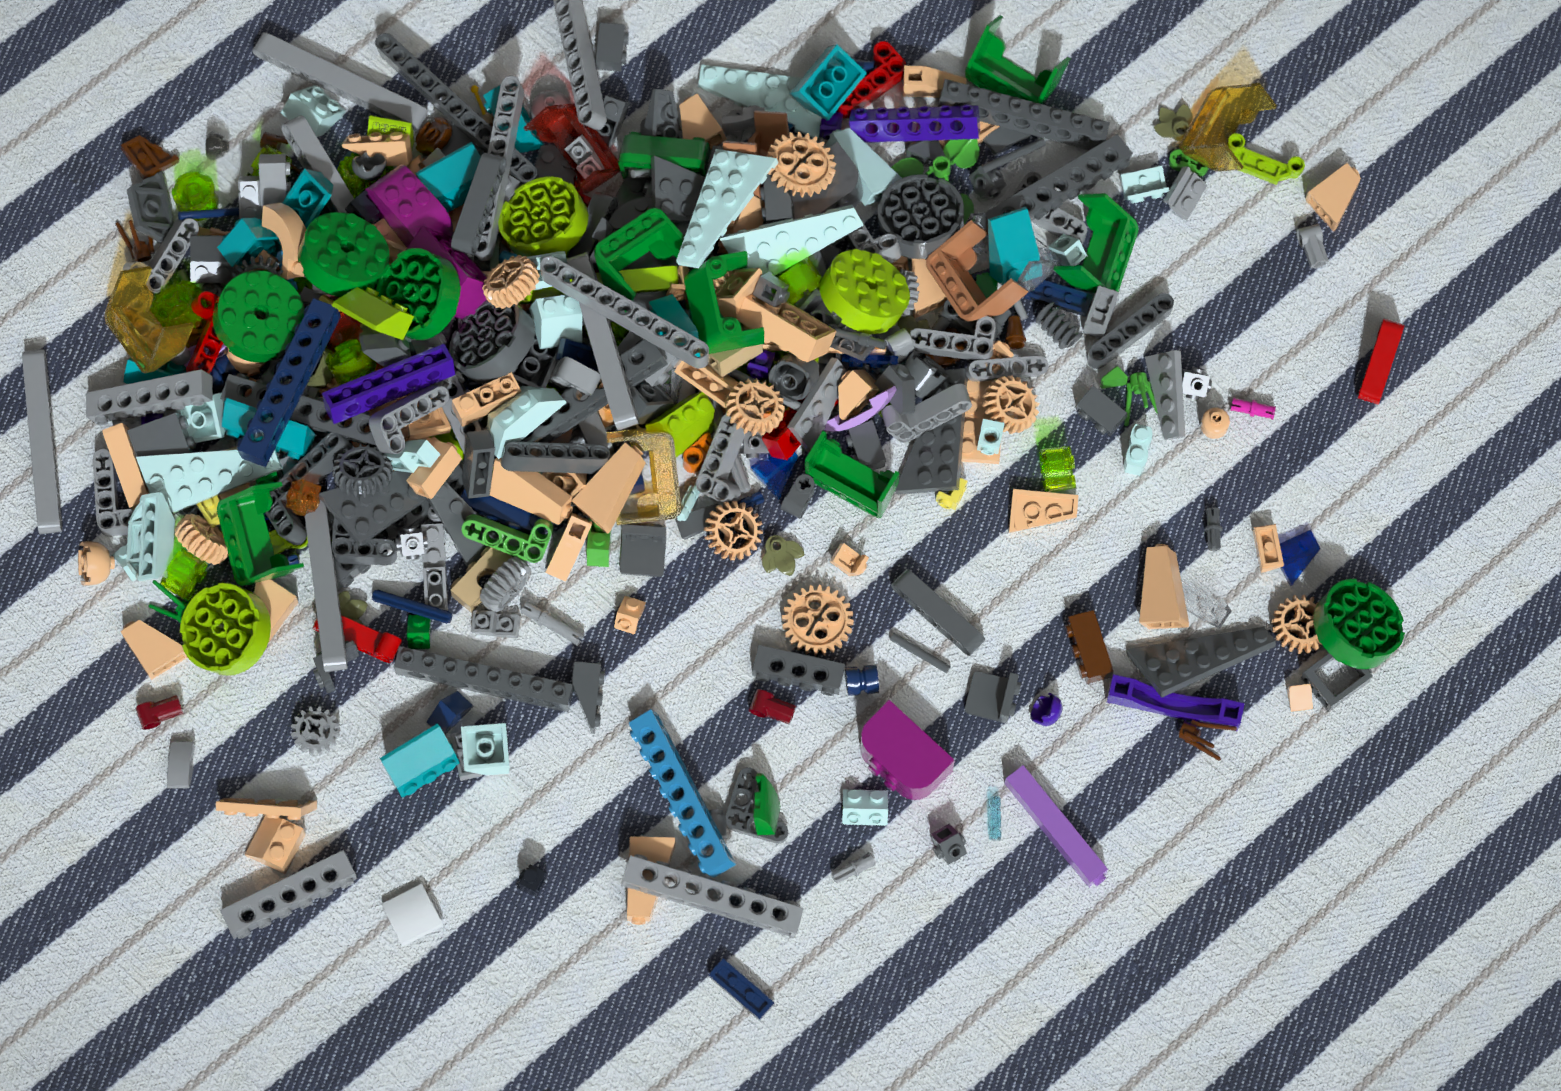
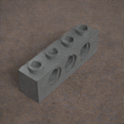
(789, 661)

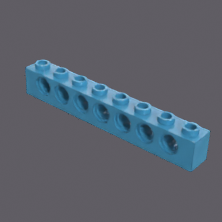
(721, 858)

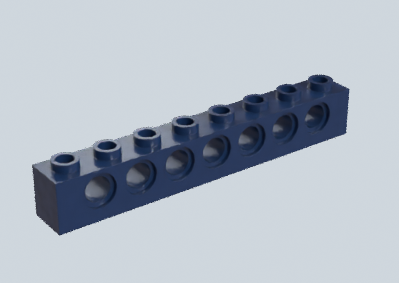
(261, 451)

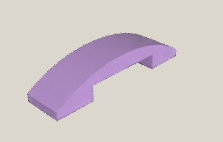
(878, 403)

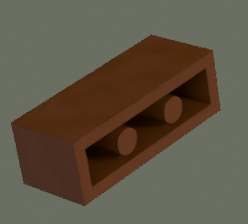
(1089, 647)

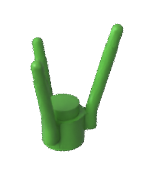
(1139, 385)

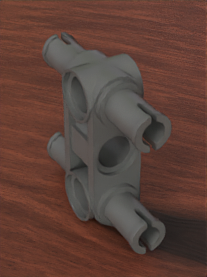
(947, 319)

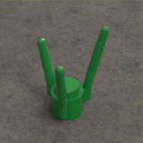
(179, 609)

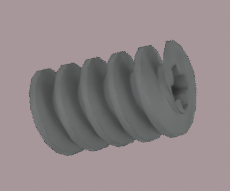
(1057, 327)

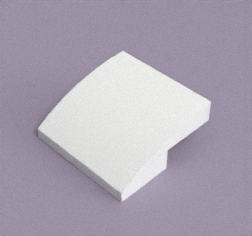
(412, 914)

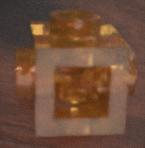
(303, 497)

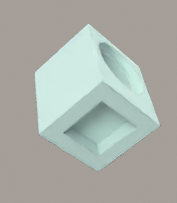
(1069, 250)
(994, 429)

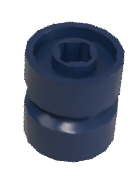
(220, 372)
(861, 680)

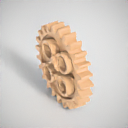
(814, 176)
(834, 630)

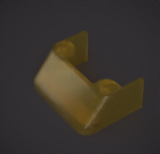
(1218, 119)
(137, 327)
(665, 499)

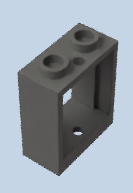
(1320, 690)

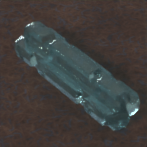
(994, 818)

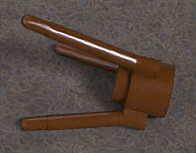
(276, 141)
(141, 251)
(1191, 735)

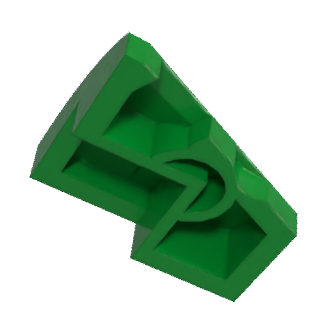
(766, 807)

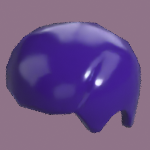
(1046, 710)

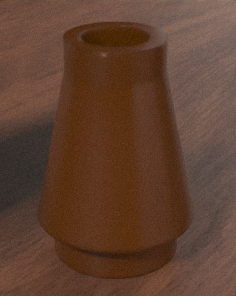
(1015, 334)

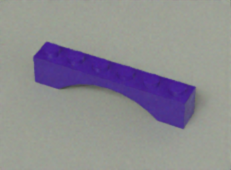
(1140, 696)

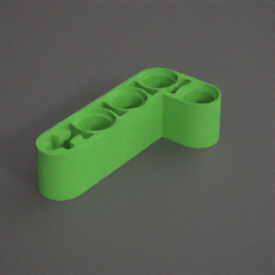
(506, 533)

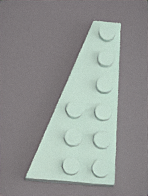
(762, 90)
(722, 198)
(789, 241)
(200, 476)

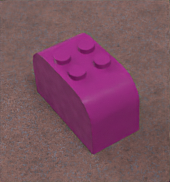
(408, 205)
(469, 274)
(903, 754)

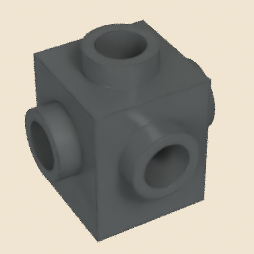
(948, 844)

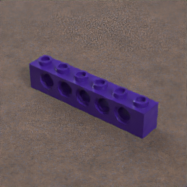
(923, 130)
(388, 383)

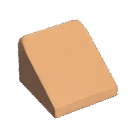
(1300, 697)

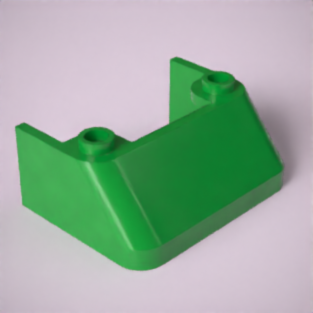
(997, 74)
(686, 153)
(646, 233)
(1109, 247)
(717, 332)
(850, 478)
(248, 536)

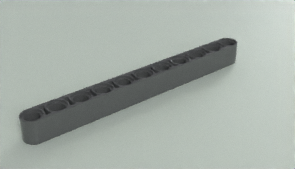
(449, 104)

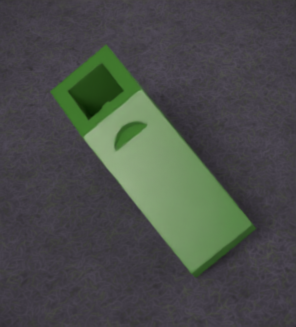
(598, 546)

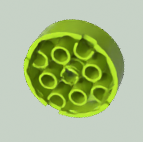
(543, 217)
(865, 291)
(225, 629)

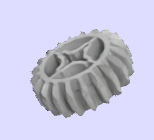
(505, 584)

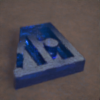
(875, 361)
(774, 472)
(1298, 554)

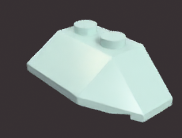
(522, 415)
(150, 537)

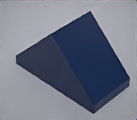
(449, 711)

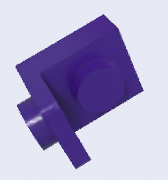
(830, 125)
(761, 365)

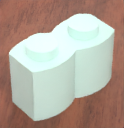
(1138, 449)

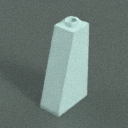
(873, 171)

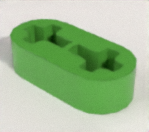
(1186, 162)

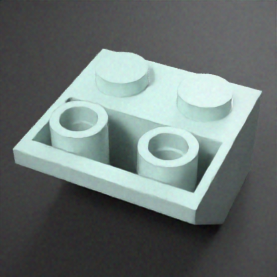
(315, 107)

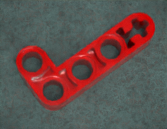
(868, 83)
(207, 338)
(1381, 361)
(369, 641)

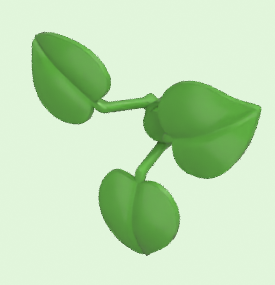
(961, 152)

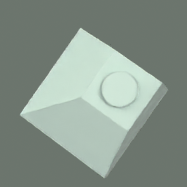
(205, 420)

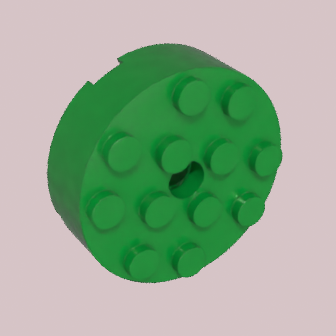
(342, 253)
(426, 287)
(263, 295)
(1358, 624)

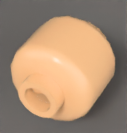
(1215, 423)

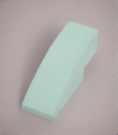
(413, 455)

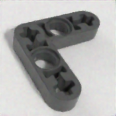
(743, 810)

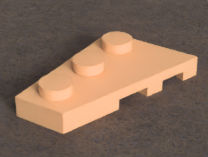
(1039, 508)

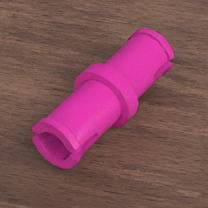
(1253, 408)

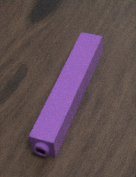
(1056, 827)

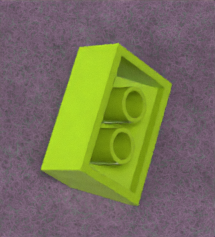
(375, 311)
(686, 421)

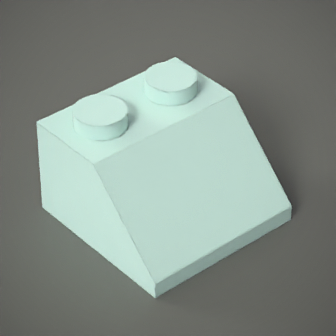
(556, 319)
(485, 749)

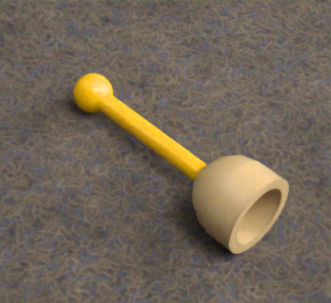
(487, 117)

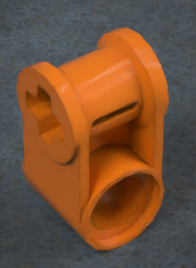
(699, 451)

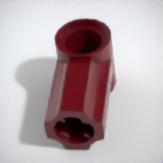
(766, 705)
(153, 713)

